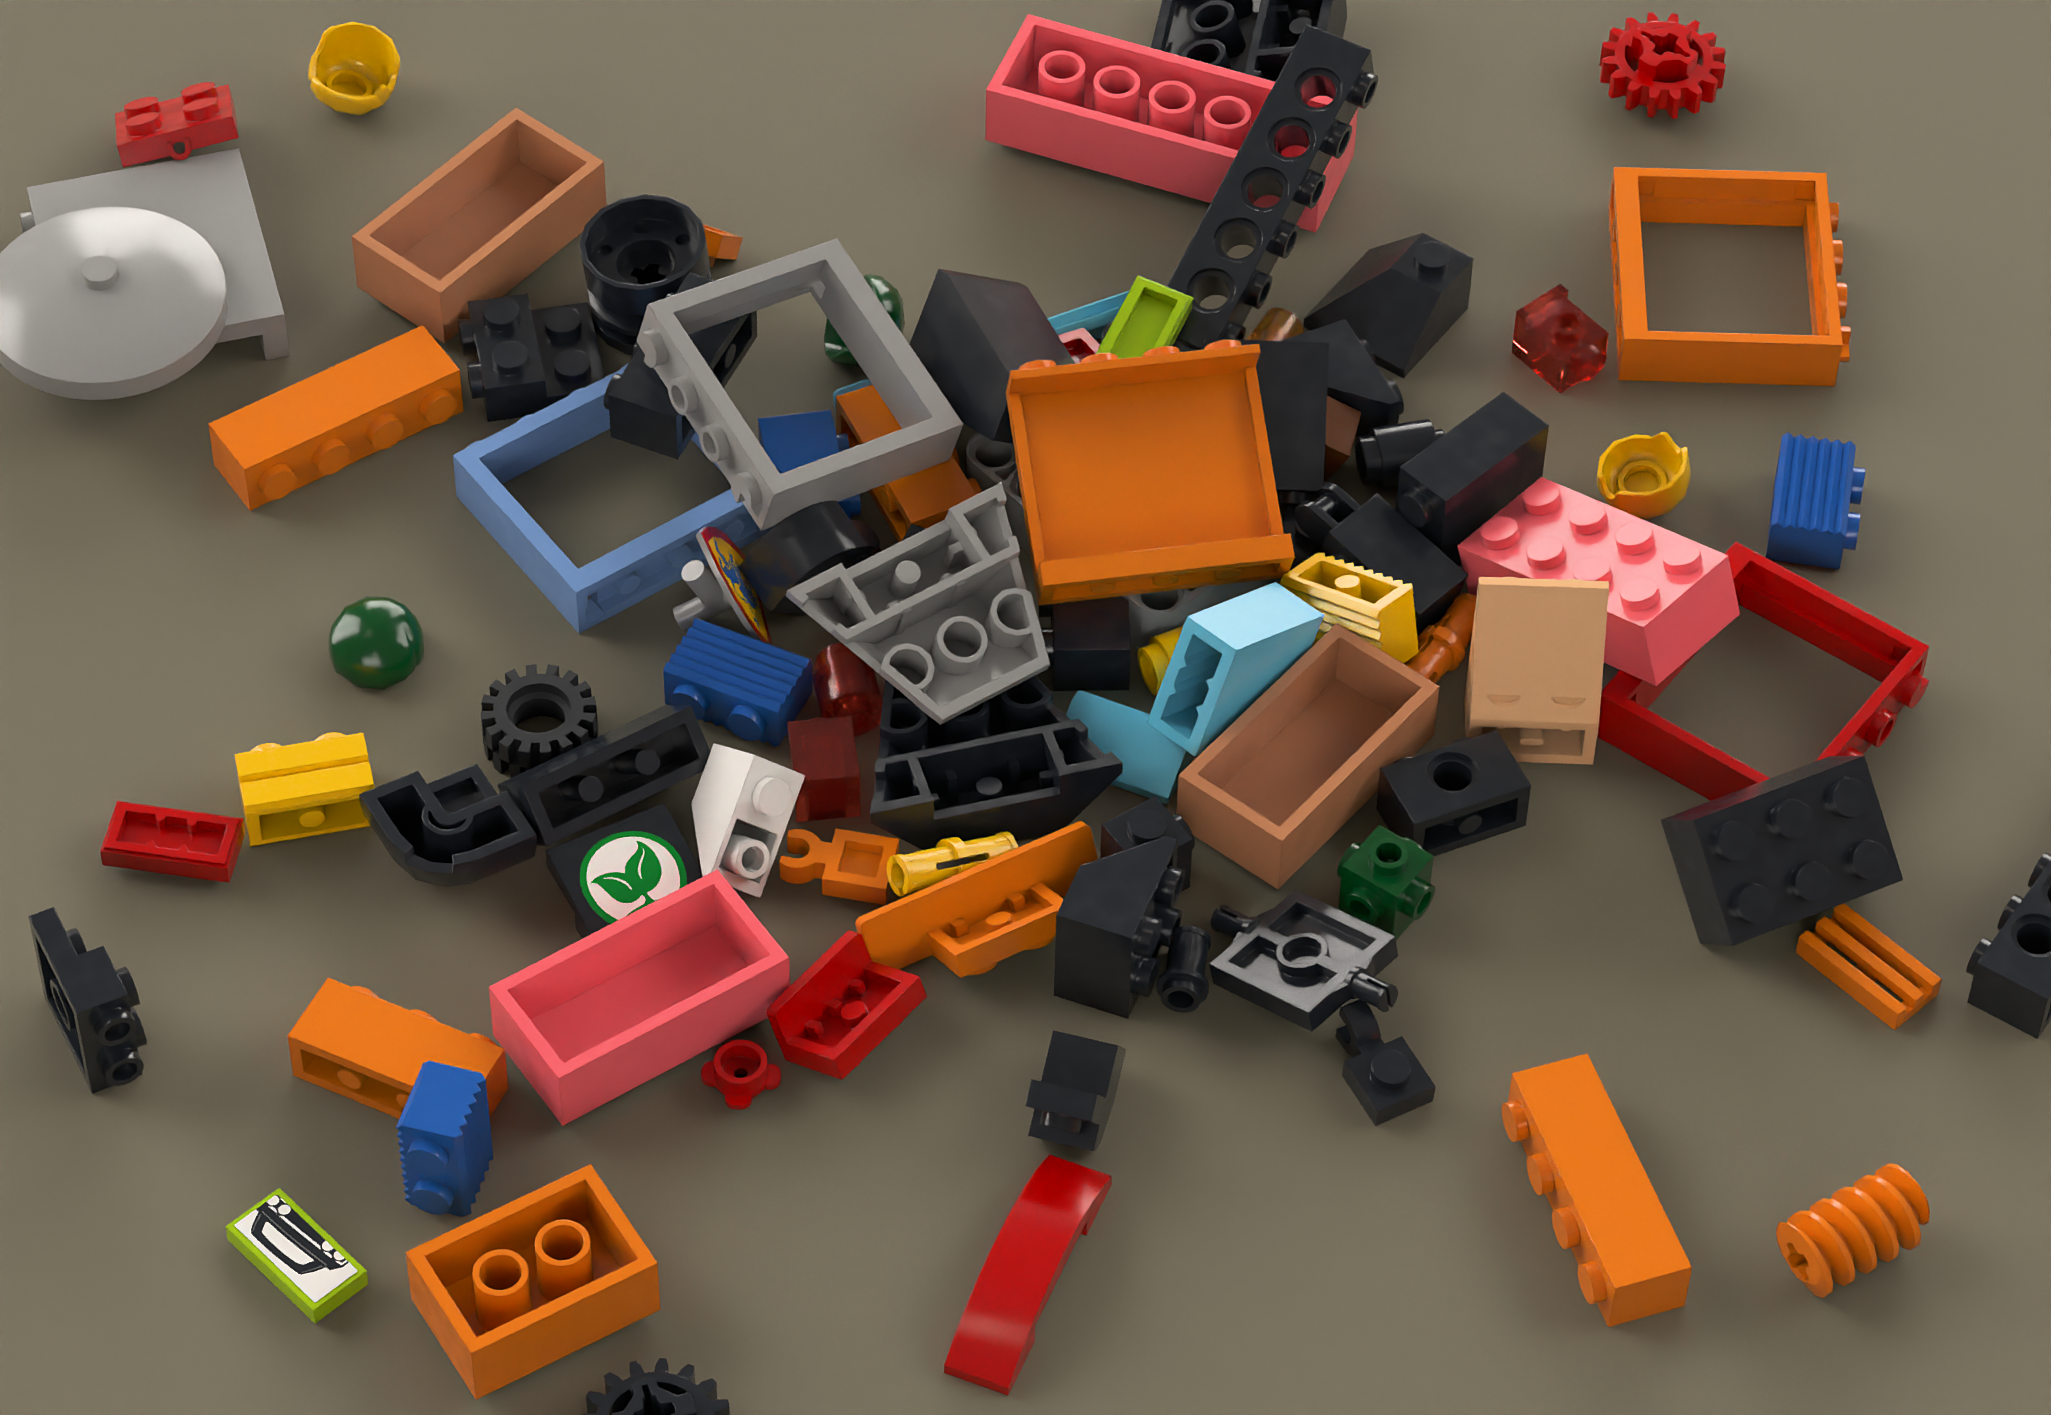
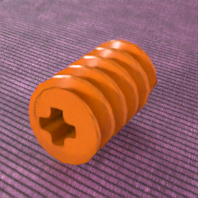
(1854, 1229)

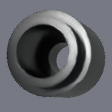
(1389, 447)

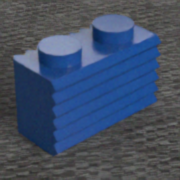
(1812, 502)
(738, 682)
(445, 1139)

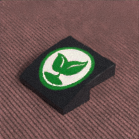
(622, 868)

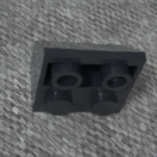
(1116, 925)

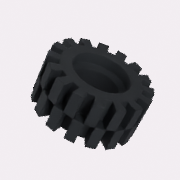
(534, 697)

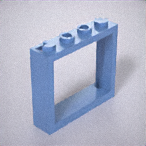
(617, 577)

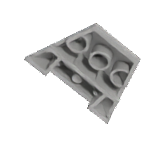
(938, 610)

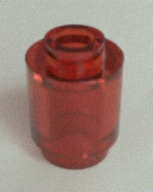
(847, 688)

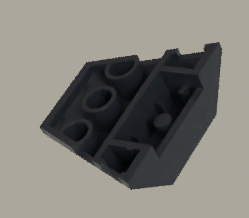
(1243, 34)
(986, 771)

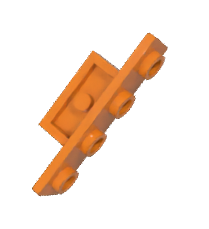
(982, 911)

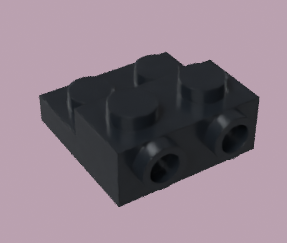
(527, 355)
(89, 1003)

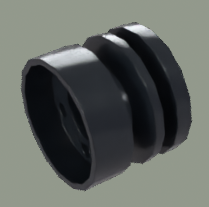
(637, 256)

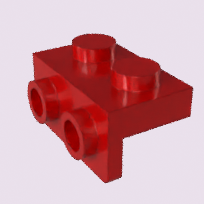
(842, 1008)

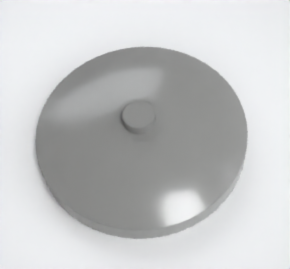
(108, 303)

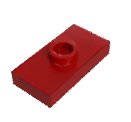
(173, 841)

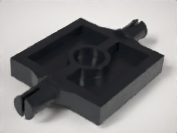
(1303, 959)

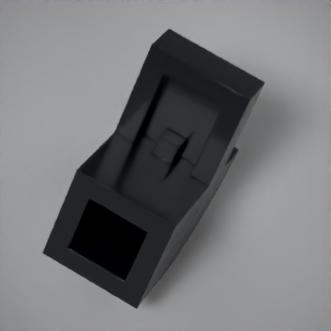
(804, 548)
(1075, 1091)

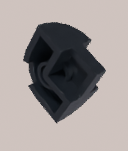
(450, 827)

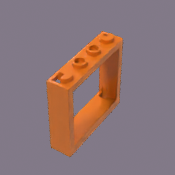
(1727, 199)

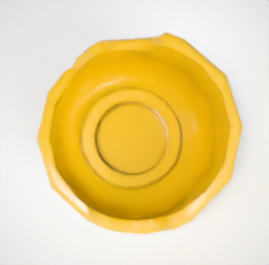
(354, 68)
(1644, 475)

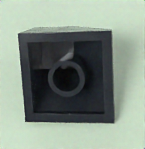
(1400, 299)

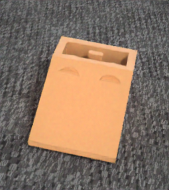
(1538, 666)

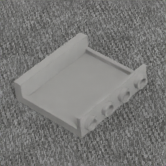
(213, 200)

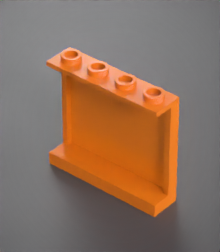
(1146, 473)

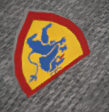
(726, 592)

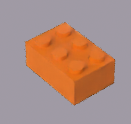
(533, 1281)

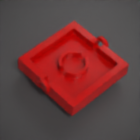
(197, 118)

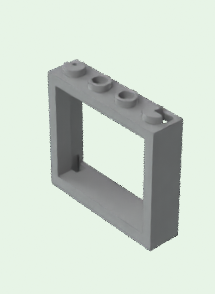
(871, 336)

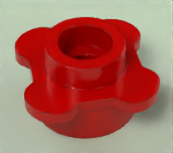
(735, 1059)

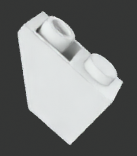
(742, 815)

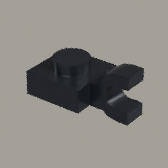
(1380, 1074)

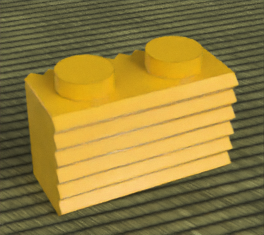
(1359, 601)

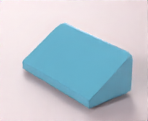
(1147, 756)

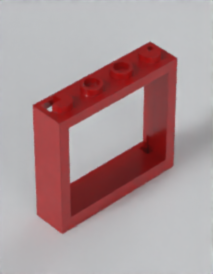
(1812, 616)

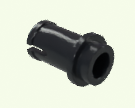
(1183, 981)

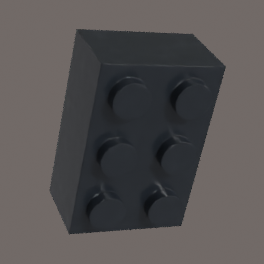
(1782, 850)

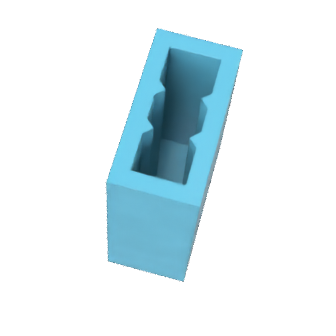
(1230, 660)

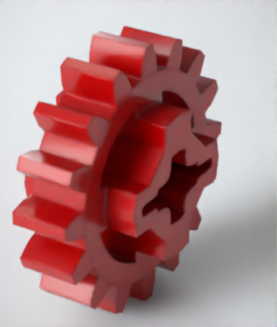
(1662, 65)

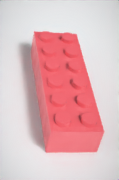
(1134, 112)

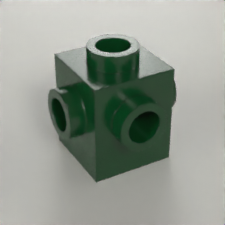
(1386, 881)

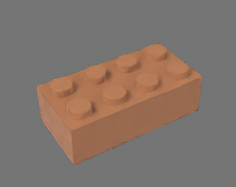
(479, 223)
(1306, 755)

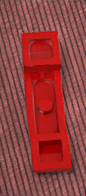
(1023, 1271)

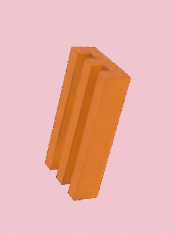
(1876, 960)

